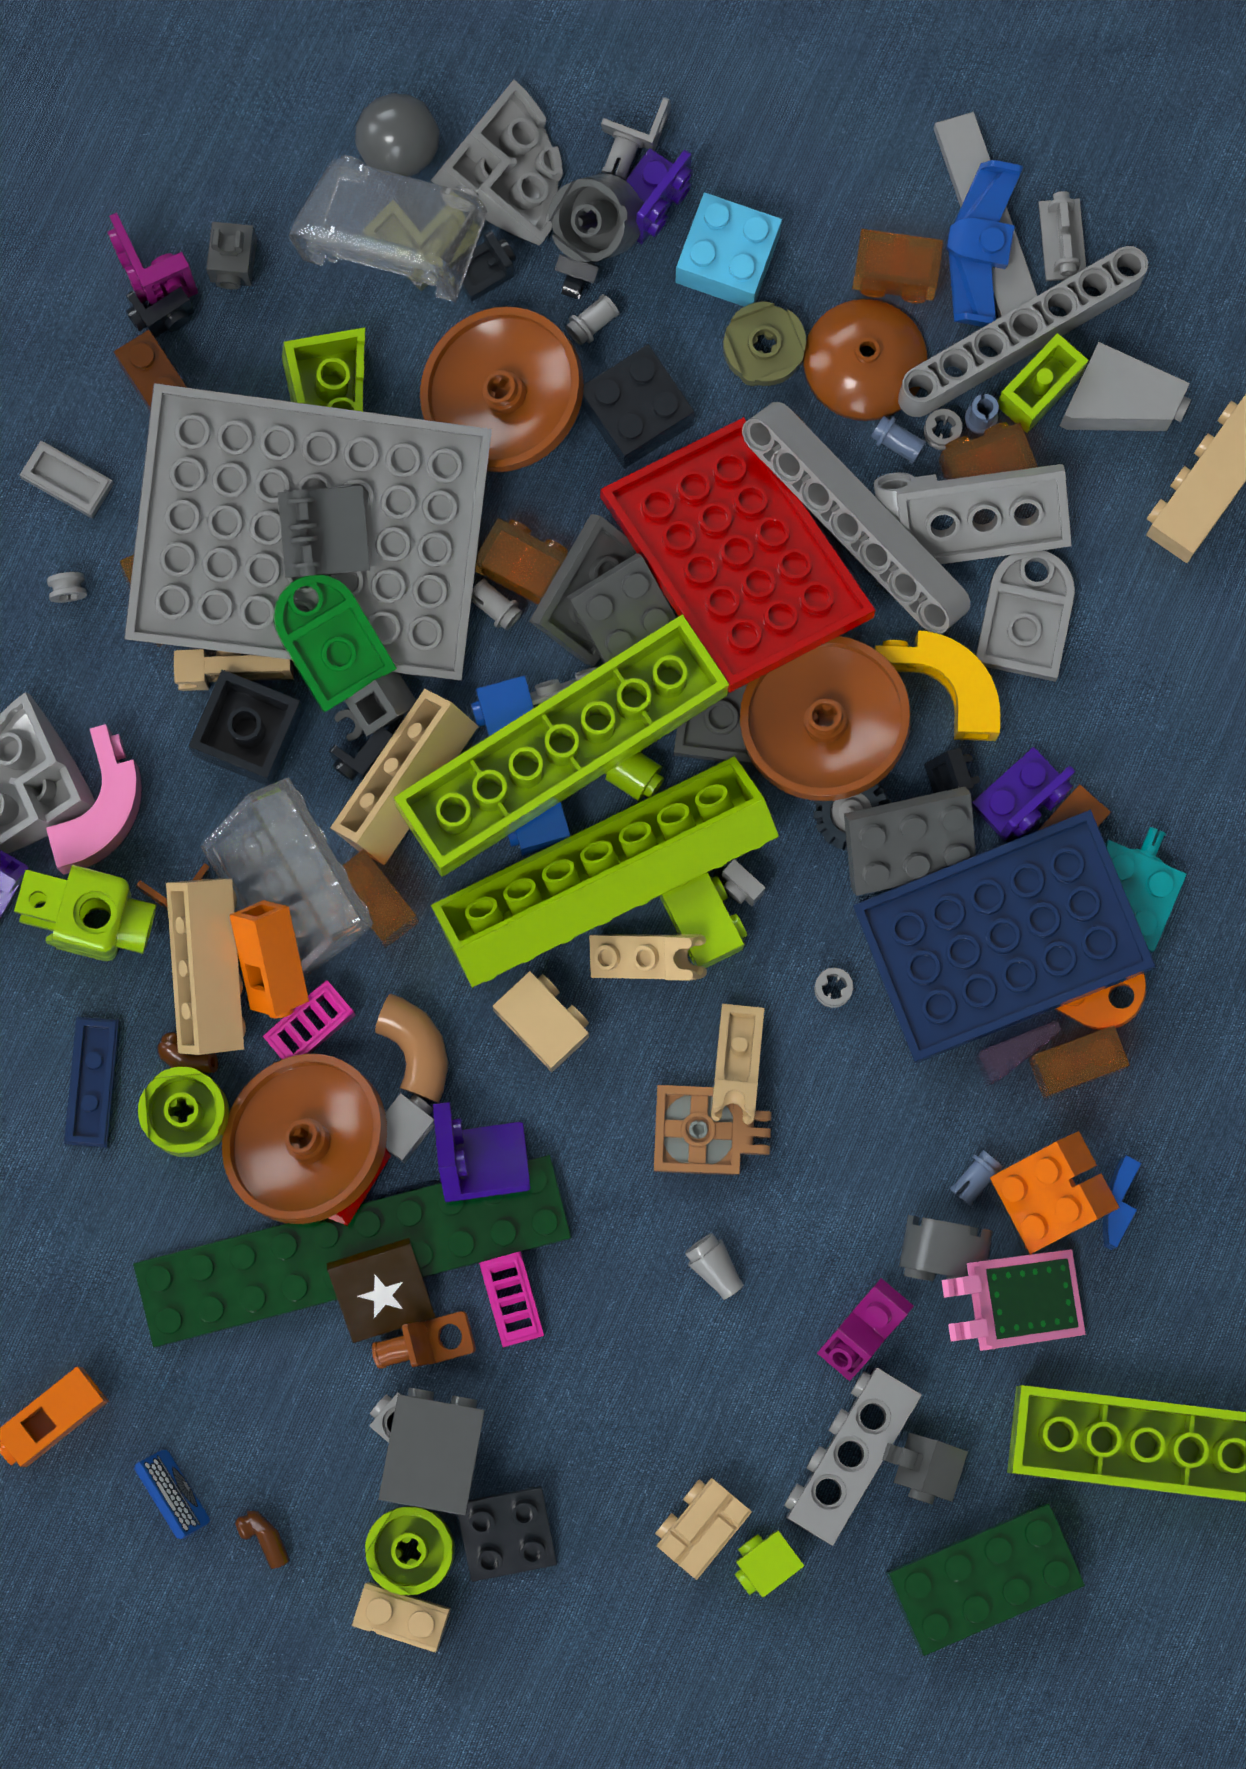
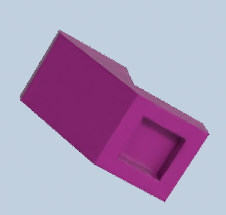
(865, 1329)

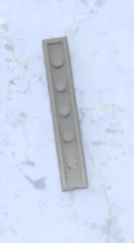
(963, 153)

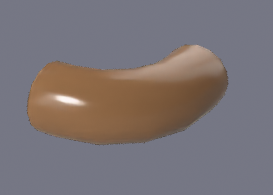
(421, 1046)

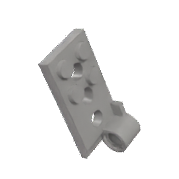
(922, 498)

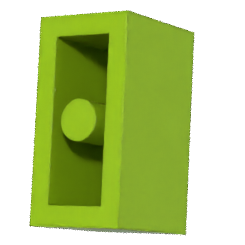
(1042, 382)
(700, 910)

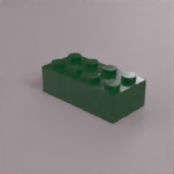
(984, 1579)

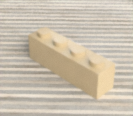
(1205, 489)
(423, 742)
(205, 966)

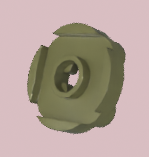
(774, 323)

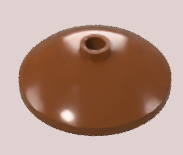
(857, 384)

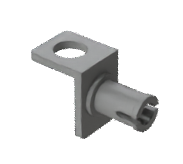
(629, 140)

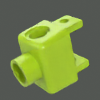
(72, 899)

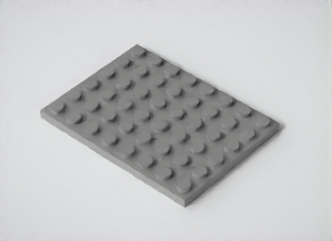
(212, 527)

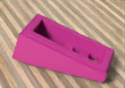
(344, 1015)
(503, 1263)

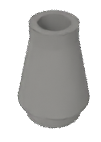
(712, 1263)

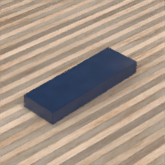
(92, 1082)

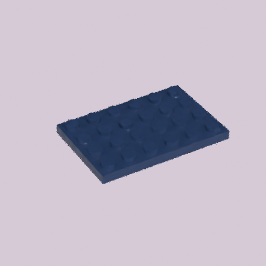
(1004, 936)

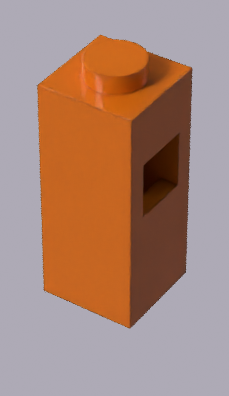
(269, 958)
(50, 1418)

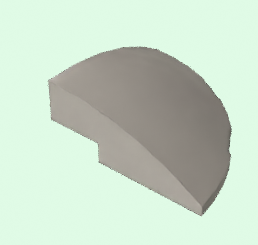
(509, 165)
(36, 777)

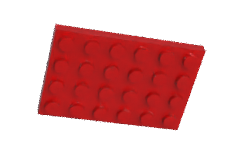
(737, 555)

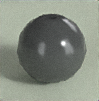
(397, 134)

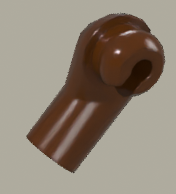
(169, 1054)
(267, 1535)

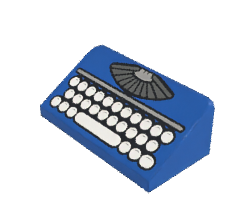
(172, 1494)

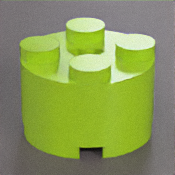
(165, 1096)
(385, 1556)

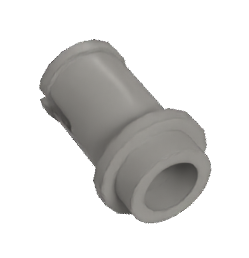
(591, 320)
(496, 605)

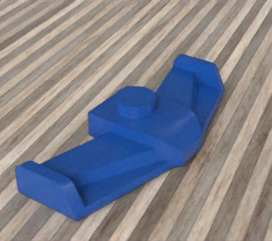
(981, 242)

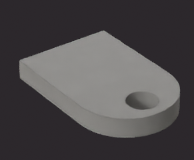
(1027, 619)

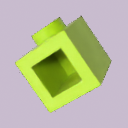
(766, 1563)

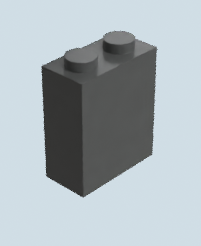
(432, 1452)

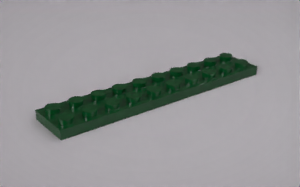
(287, 1266)

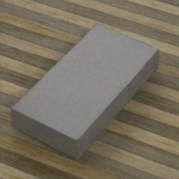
(66, 479)

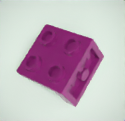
(157, 280)

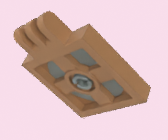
(694, 1142)

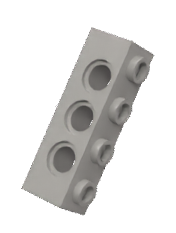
(897, 1404)

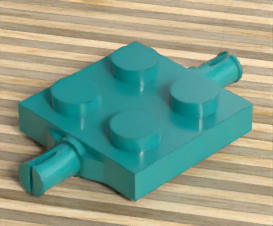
(1147, 884)

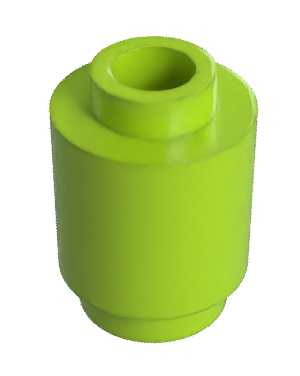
(637, 776)

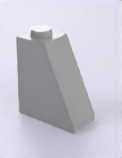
(1125, 395)

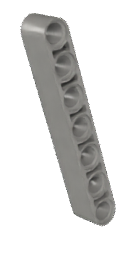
(1013, 347)
(856, 517)

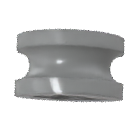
(946, 416)
(66, 587)
(822, 981)

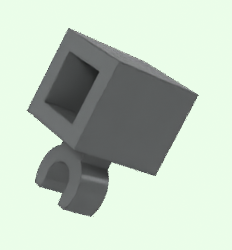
(231, 255)
(377, 705)
(927, 1467)

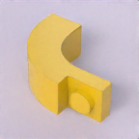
(960, 673)

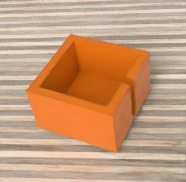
(1044, 1196)

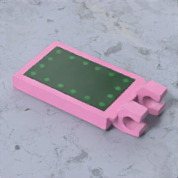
(1019, 1300)

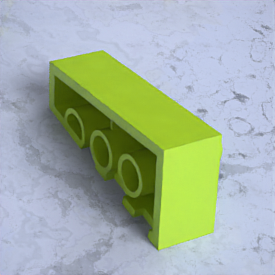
(326, 369)

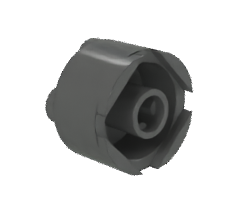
(589, 200)
(941, 1248)

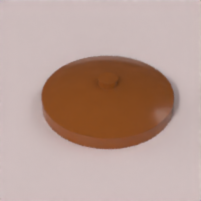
(506, 375)
(827, 721)
(304, 1138)

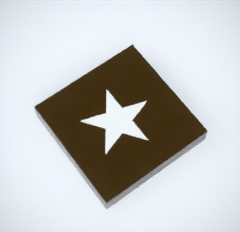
(380, 1290)

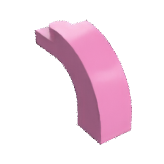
(110, 818)

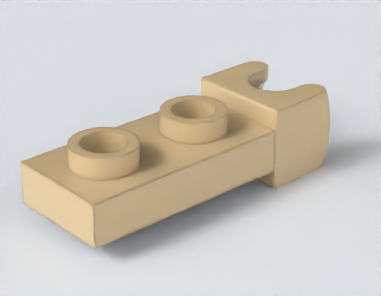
(195, 670)
(644, 956)
(738, 1060)

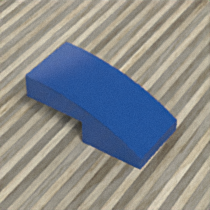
(1118, 1221)

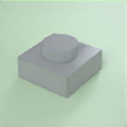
(741, 884)

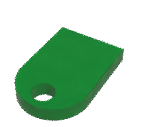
(330, 643)

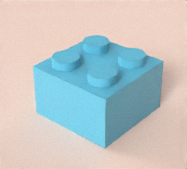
(728, 250)

